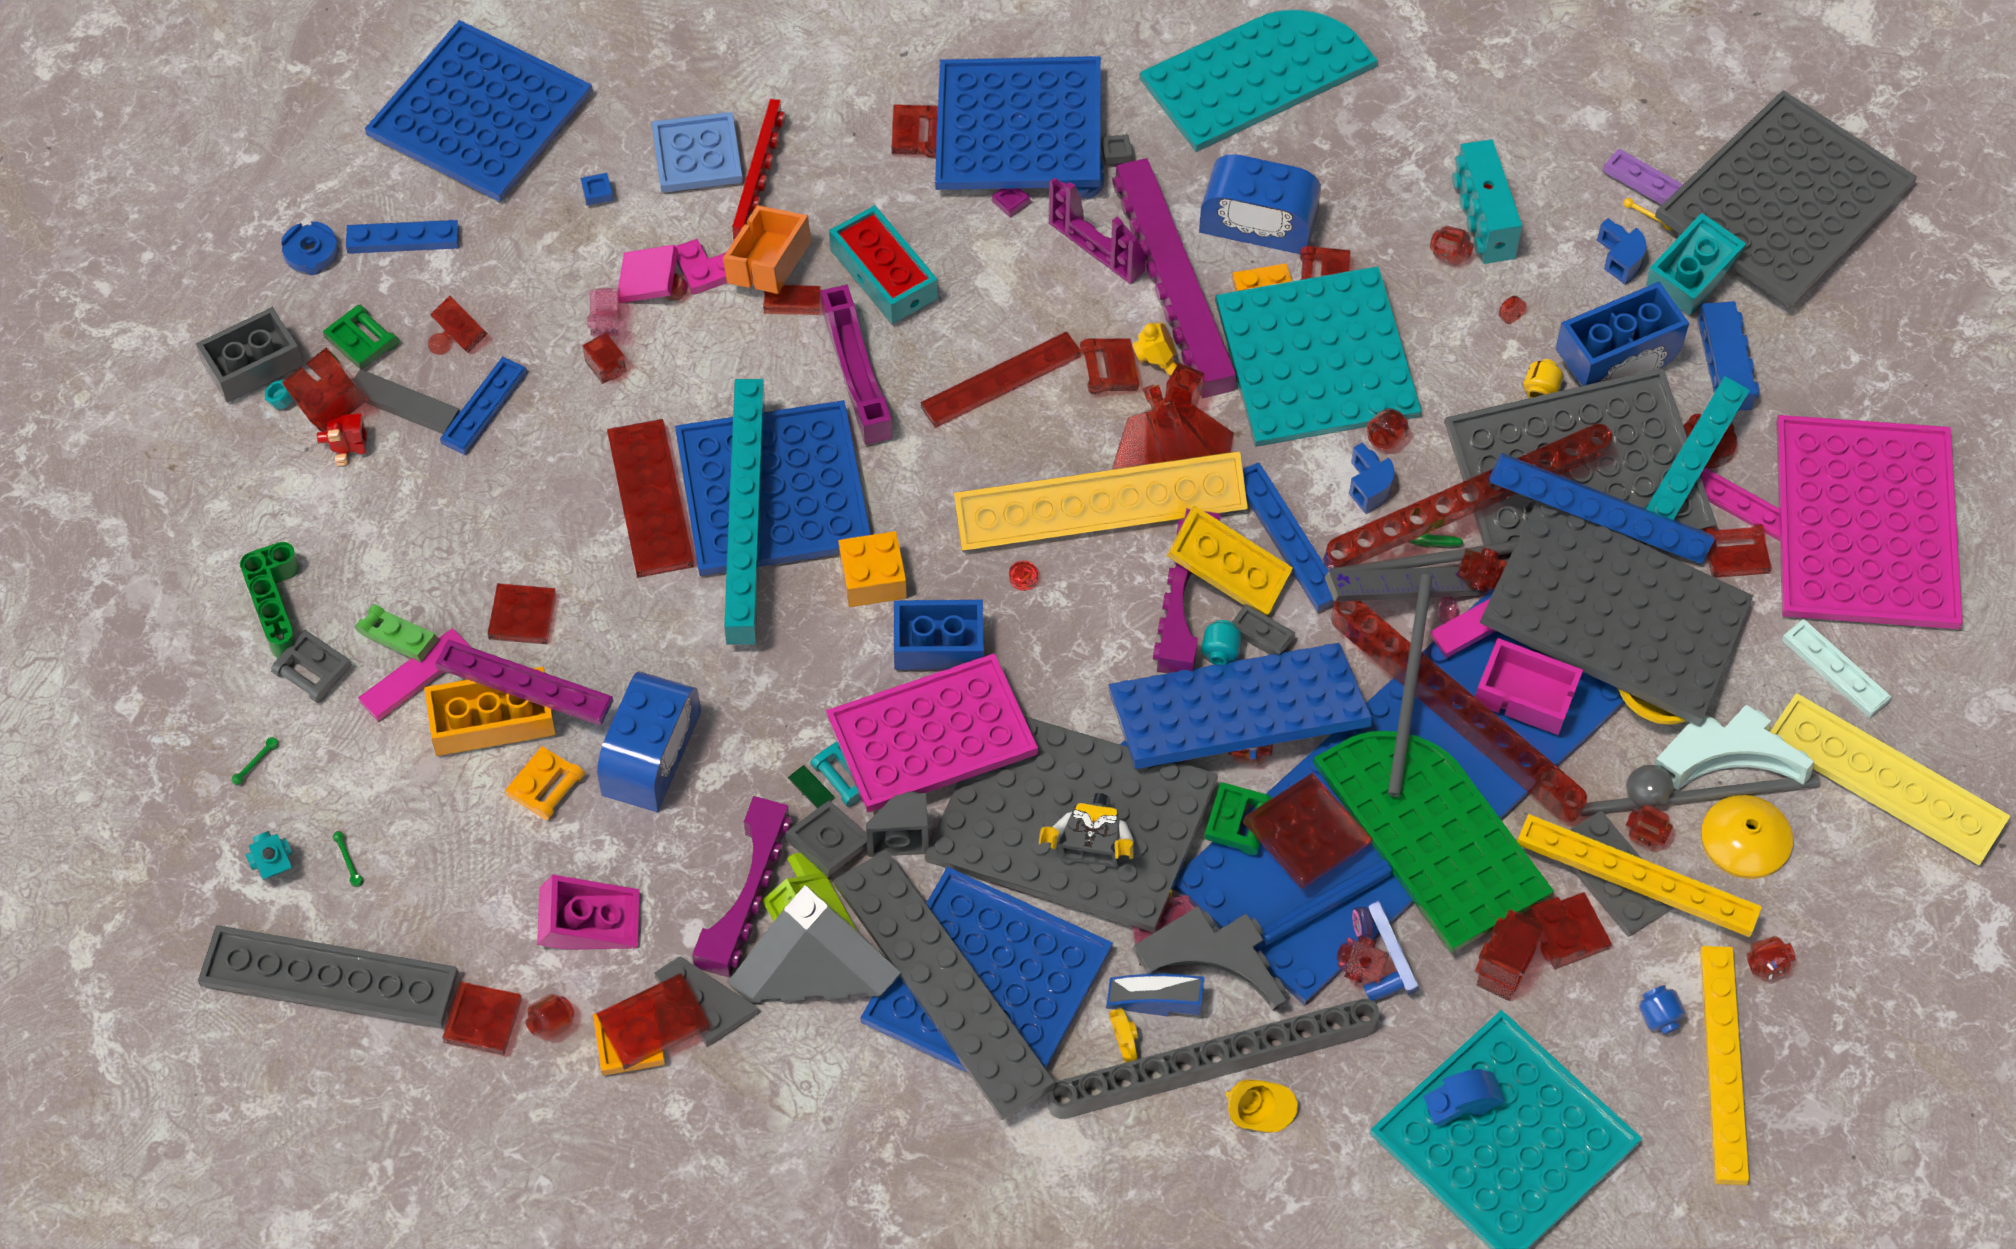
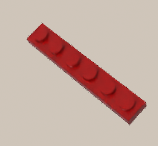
(761, 161)

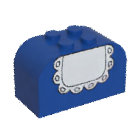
(1260, 203)
(1623, 336)
(647, 740)

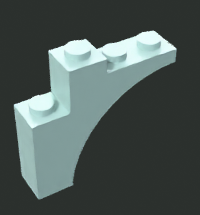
(1739, 744)

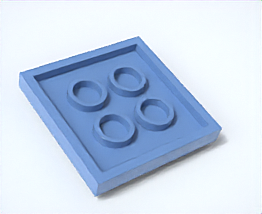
(697, 152)

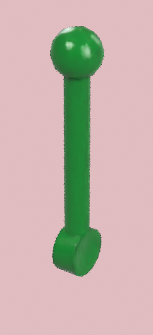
(271, 744)
(355, 879)

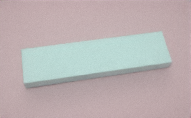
(1836, 668)

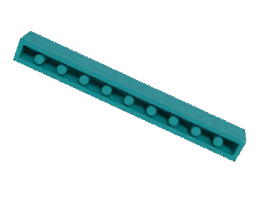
(745, 512)

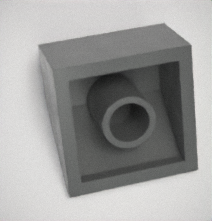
(899, 826)

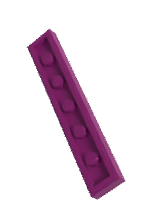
(524, 682)

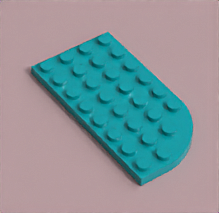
(1255, 73)

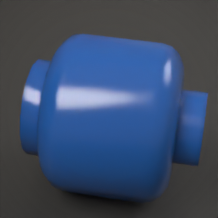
(1662, 1009)

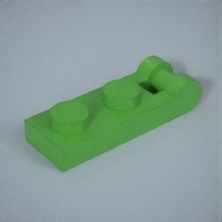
(396, 633)

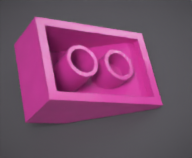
(587, 915)

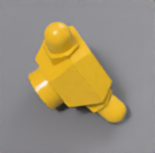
(1156, 347)

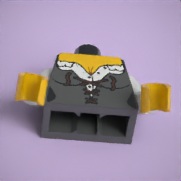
(1091, 834)

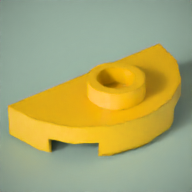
(1125, 1034)

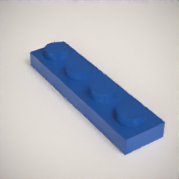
(402, 236)

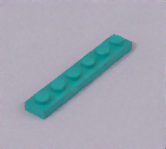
(1698, 448)

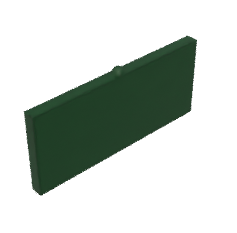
(810, 787)

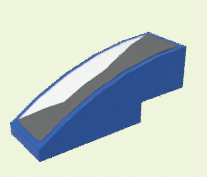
(1156, 993)

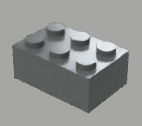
(249, 354)

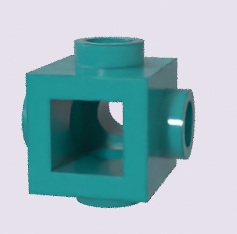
(269, 867)

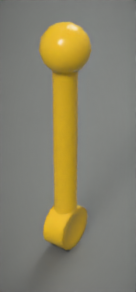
(1629, 203)

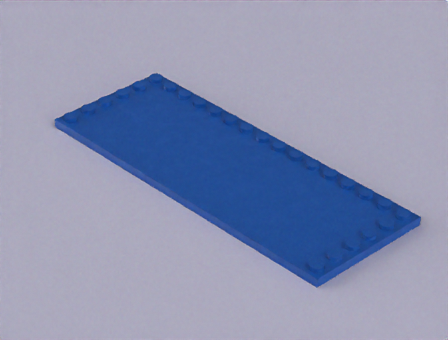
(1237, 883)

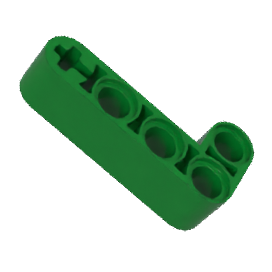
(264, 580)

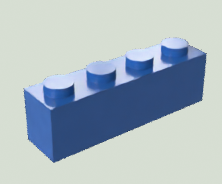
(1727, 348)

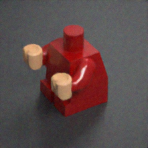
(345, 436)

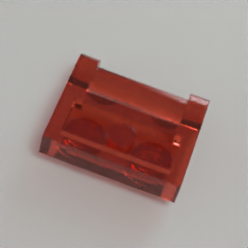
(907, 130)
(1332, 260)
(1118, 363)
(1739, 559)

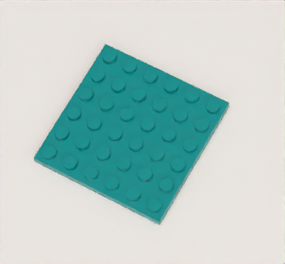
(1316, 355)
(1520, 1161)

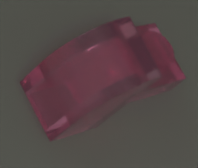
(604, 311)

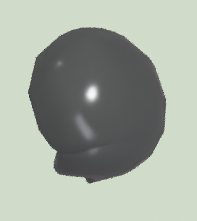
(1649, 785)

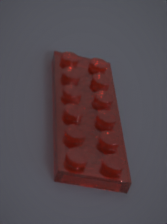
(650, 498)

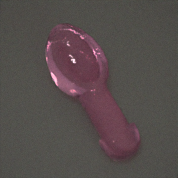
(1447, 609)

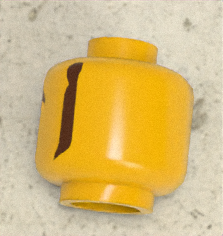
(1542, 378)

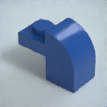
(1625, 249)
(1375, 481)
(1464, 1092)

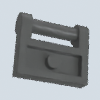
(315, 657)

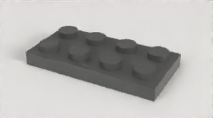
(1626, 907)

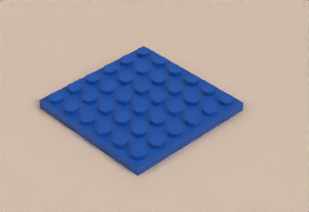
(479, 110)
(1018, 122)
(807, 485)
(1023, 955)

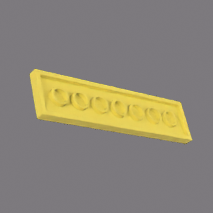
(1891, 780)

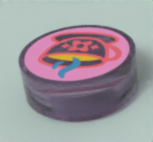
(1362, 922)

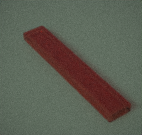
(1000, 379)

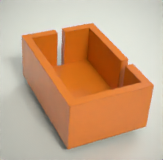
(767, 249)

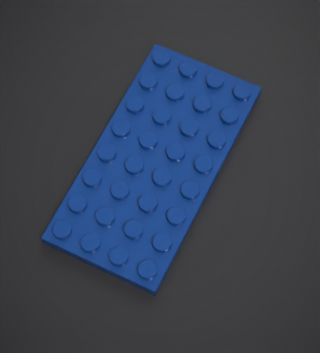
(1238, 705)

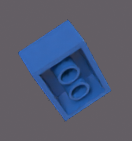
(937, 633)

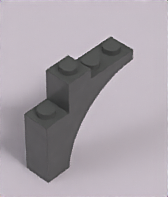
(1230, 949)

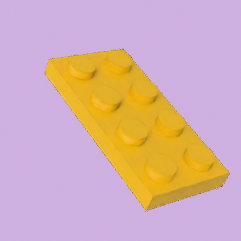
(1229, 561)

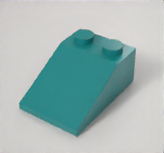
(1696, 263)

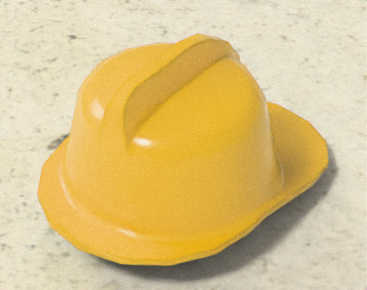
(1261, 1105)

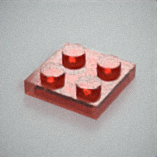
(522, 613)
(482, 1018)

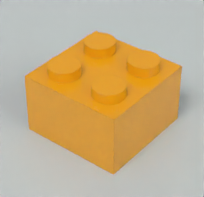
(872, 569)

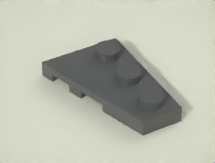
(720, 1005)

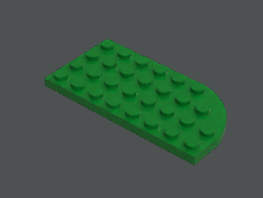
(1435, 836)

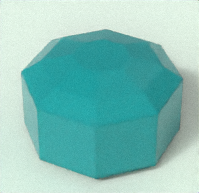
(277, 395)

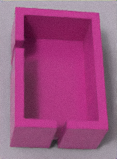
(1528, 686)

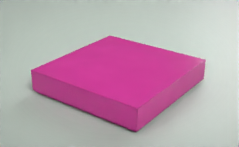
(647, 273)

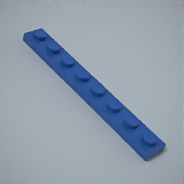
(1601, 508)

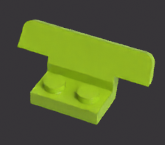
(808, 876)

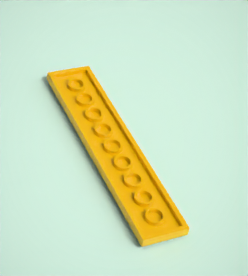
(1099, 500)

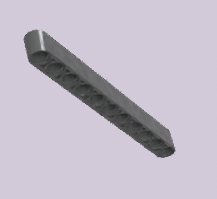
(1203, 1069)

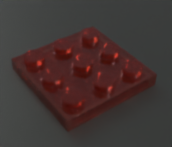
(1307, 831)

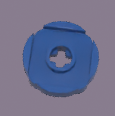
(309, 260)

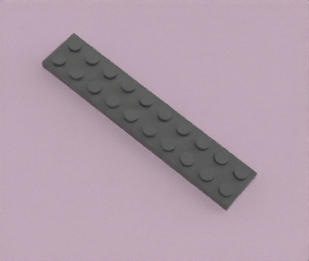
(945, 985)

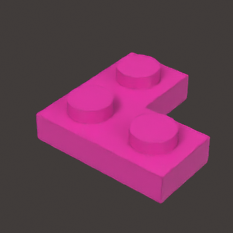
(698, 270)

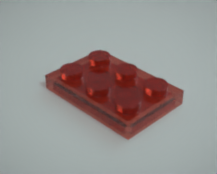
(652, 1021)

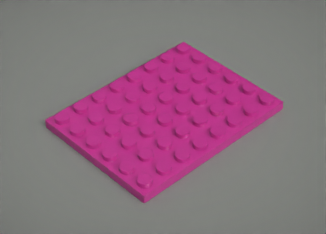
(1867, 522)

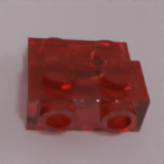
(1569, 930)

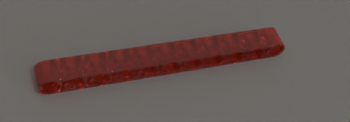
(1456, 504)
(1462, 719)

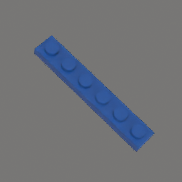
(1287, 535)

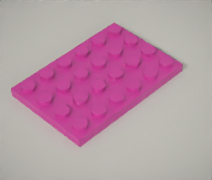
(931, 732)

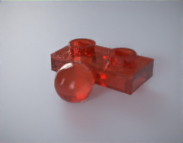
(457, 326)

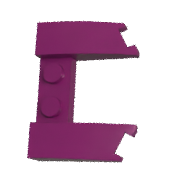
(1119, 253)

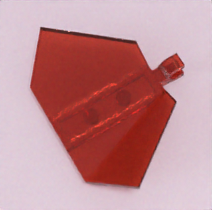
(1170, 433)

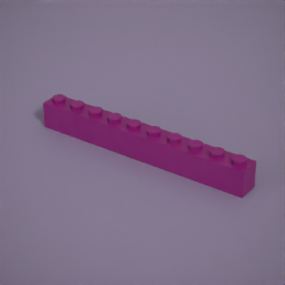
(1173, 276)

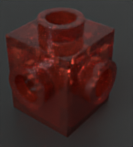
(1481, 568)
(1362, 959)

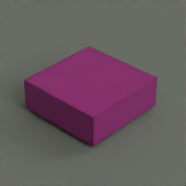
(1011, 200)

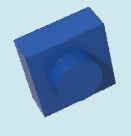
(597, 189)

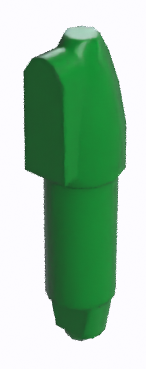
(1437, 540)

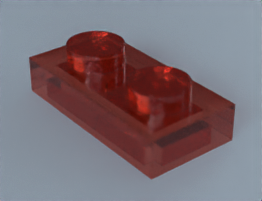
(793, 300)

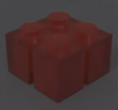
(330, 396)
(1507, 954)

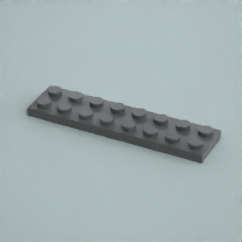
(328, 976)

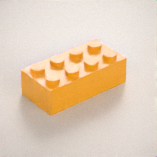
(477, 717)

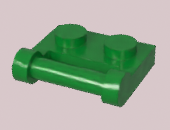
(354, 342)
(1228, 815)

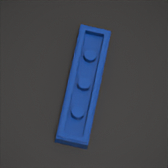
(483, 405)

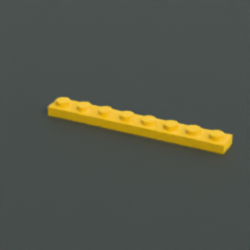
(1639, 875)
(1724, 1066)

